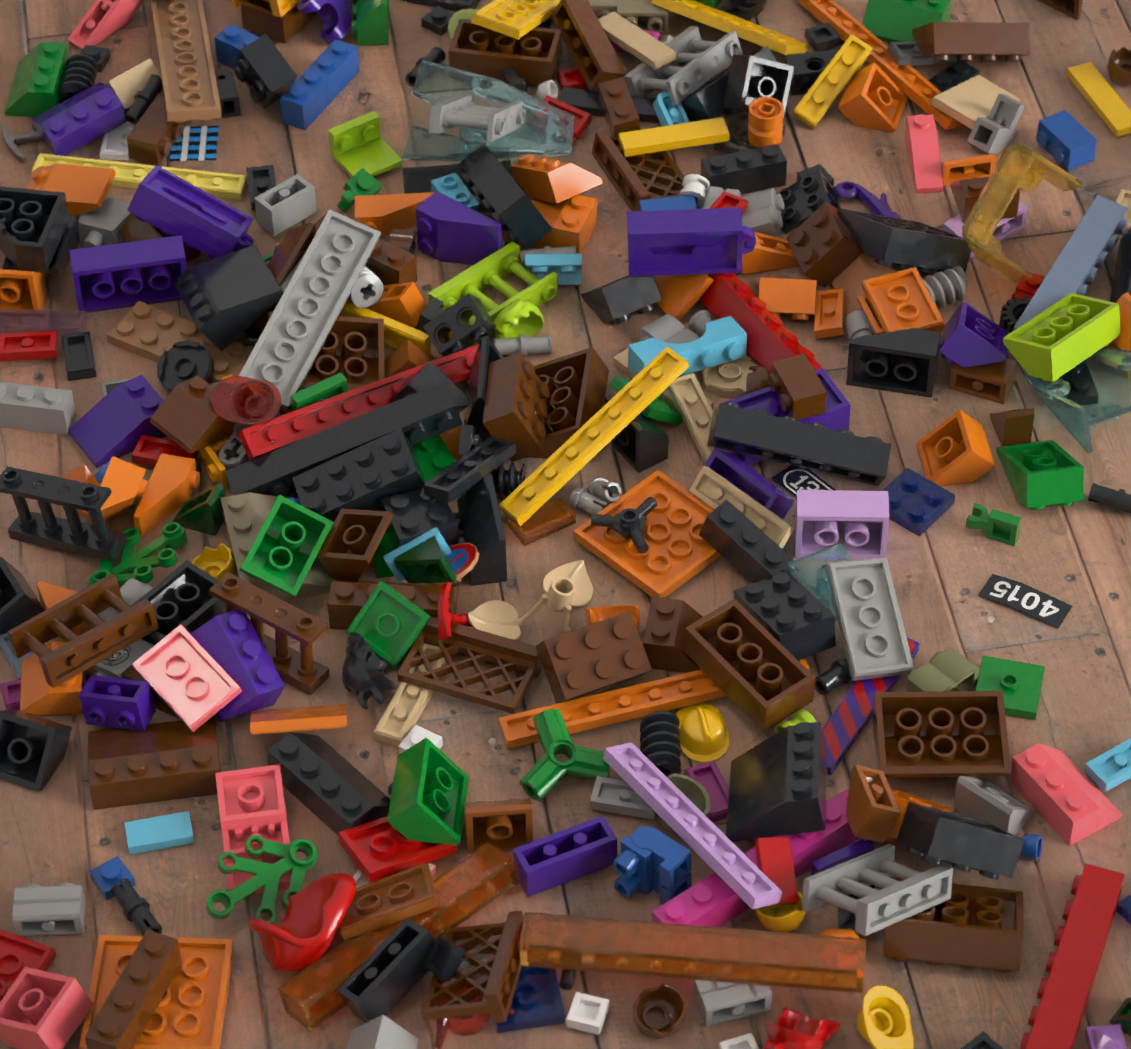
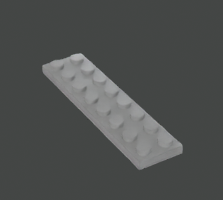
(311, 304)

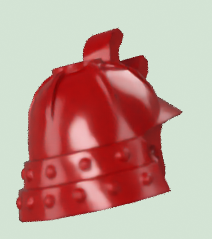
(799, 1031)

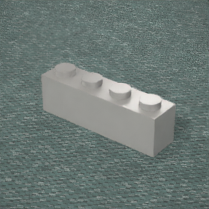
(36, 408)

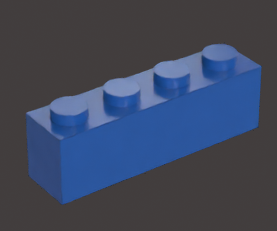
(319, 84)

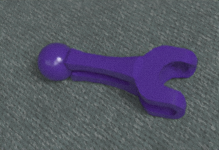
(334, 15)

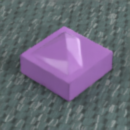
(1105, 1037)

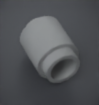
(857, 325)

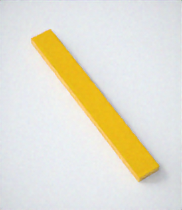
(593, 436)

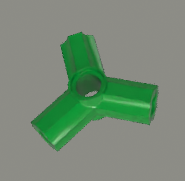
(548, 770)

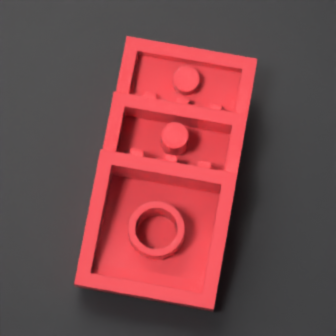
(252, 805)

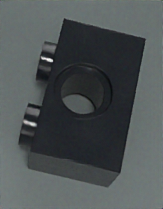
(807, 69)

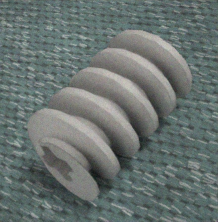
(947, 286)
(367, 289)

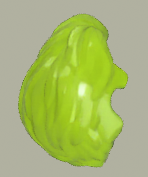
(518, 319)

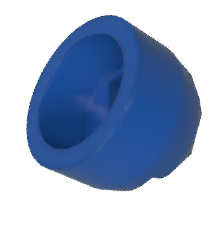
(1031, 847)

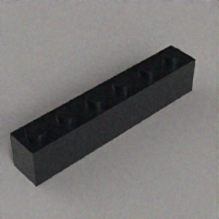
(799, 444)

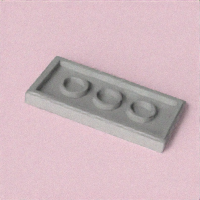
(869, 618)

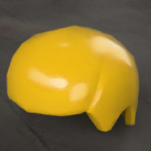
(216, 561)
(782, 918)

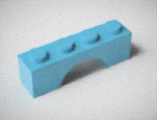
(721, 343)

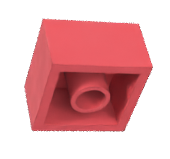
(42, 1010)

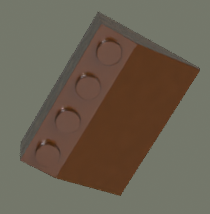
(352, 349)
(576, 393)
(941, 734)
(152, 764)
(969, 930)

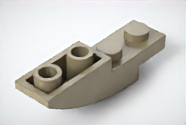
(639, 12)

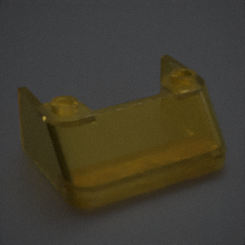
(1016, 169)

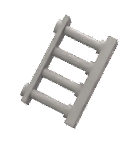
(697, 71)
(463, 112)
(876, 907)

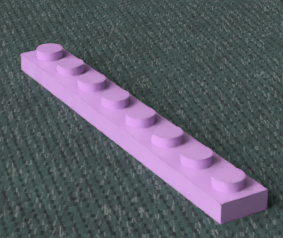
(692, 826)

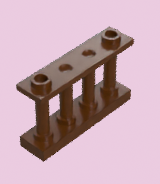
(92, 646)
(293, 667)

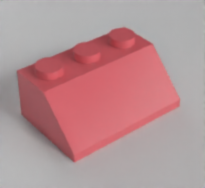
(1061, 793)

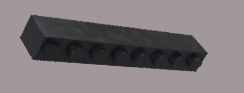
(418, 416)

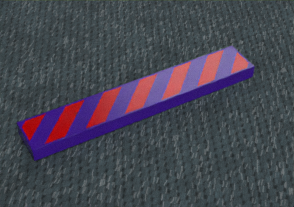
(854, 714)

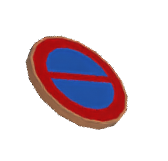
(463, 559)

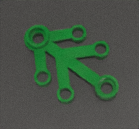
(172, 537)
(265, 875)

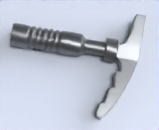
(12, 140)

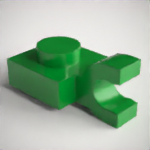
(359, 185)
(999, 525)

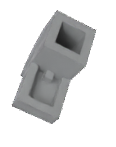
(999, 129)

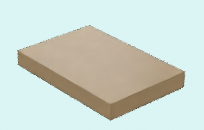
(969, 100)

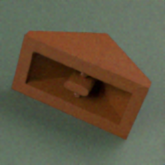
(406, 358)

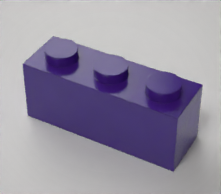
(565, 856)

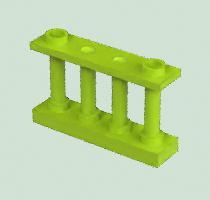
(491, 273)

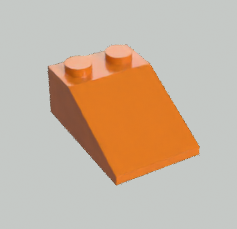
(82, 185)
(571, 222)

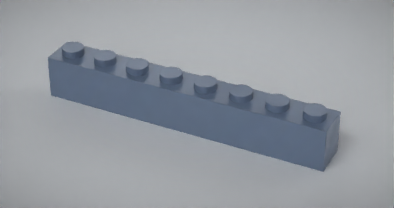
(1080, 256)

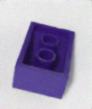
(454, 231)
(118, 421)

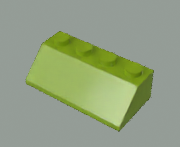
(1064, 335)

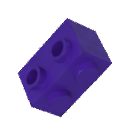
(117, 703)

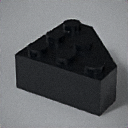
(31, 226)

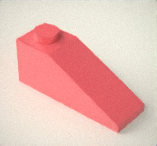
(102, 21)
(923, 153)

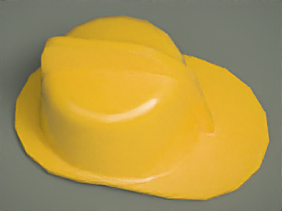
(702, 732)
(885, 1020)

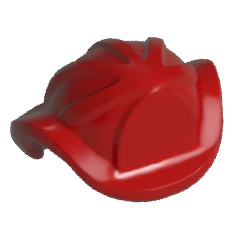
(308, 923)

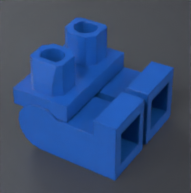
(652, 863)

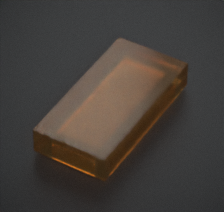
(545, 521)

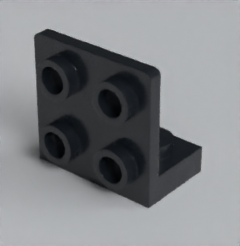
(805, 198)

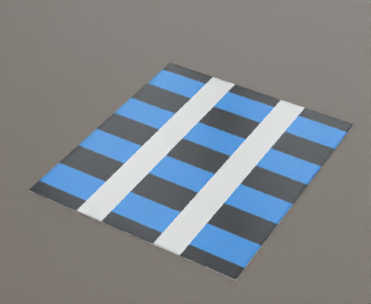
(196, 144)

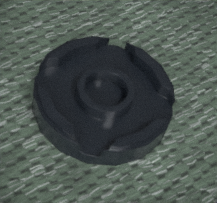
(184, 362)

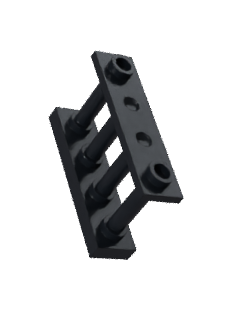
(56, 532)

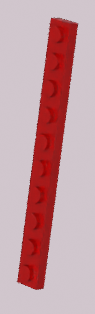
(338, 409)

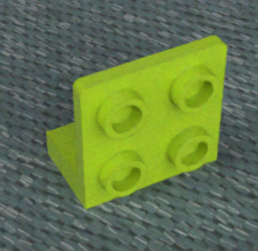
(360, 145)

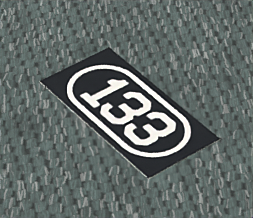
(797, 478)

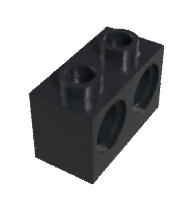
(457, 320)

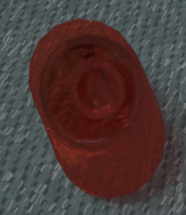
(246, 400)

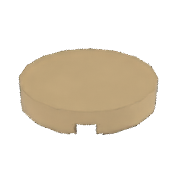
(729, 378)

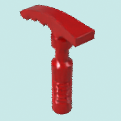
(446, 618)

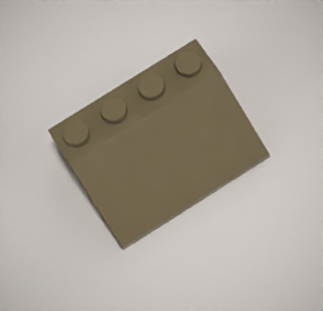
(242, 521)

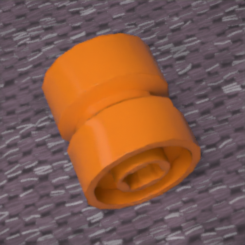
(765, 122)

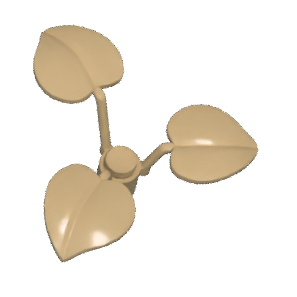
(563, 589)

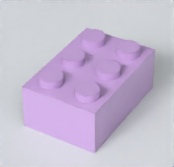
(843, 517)

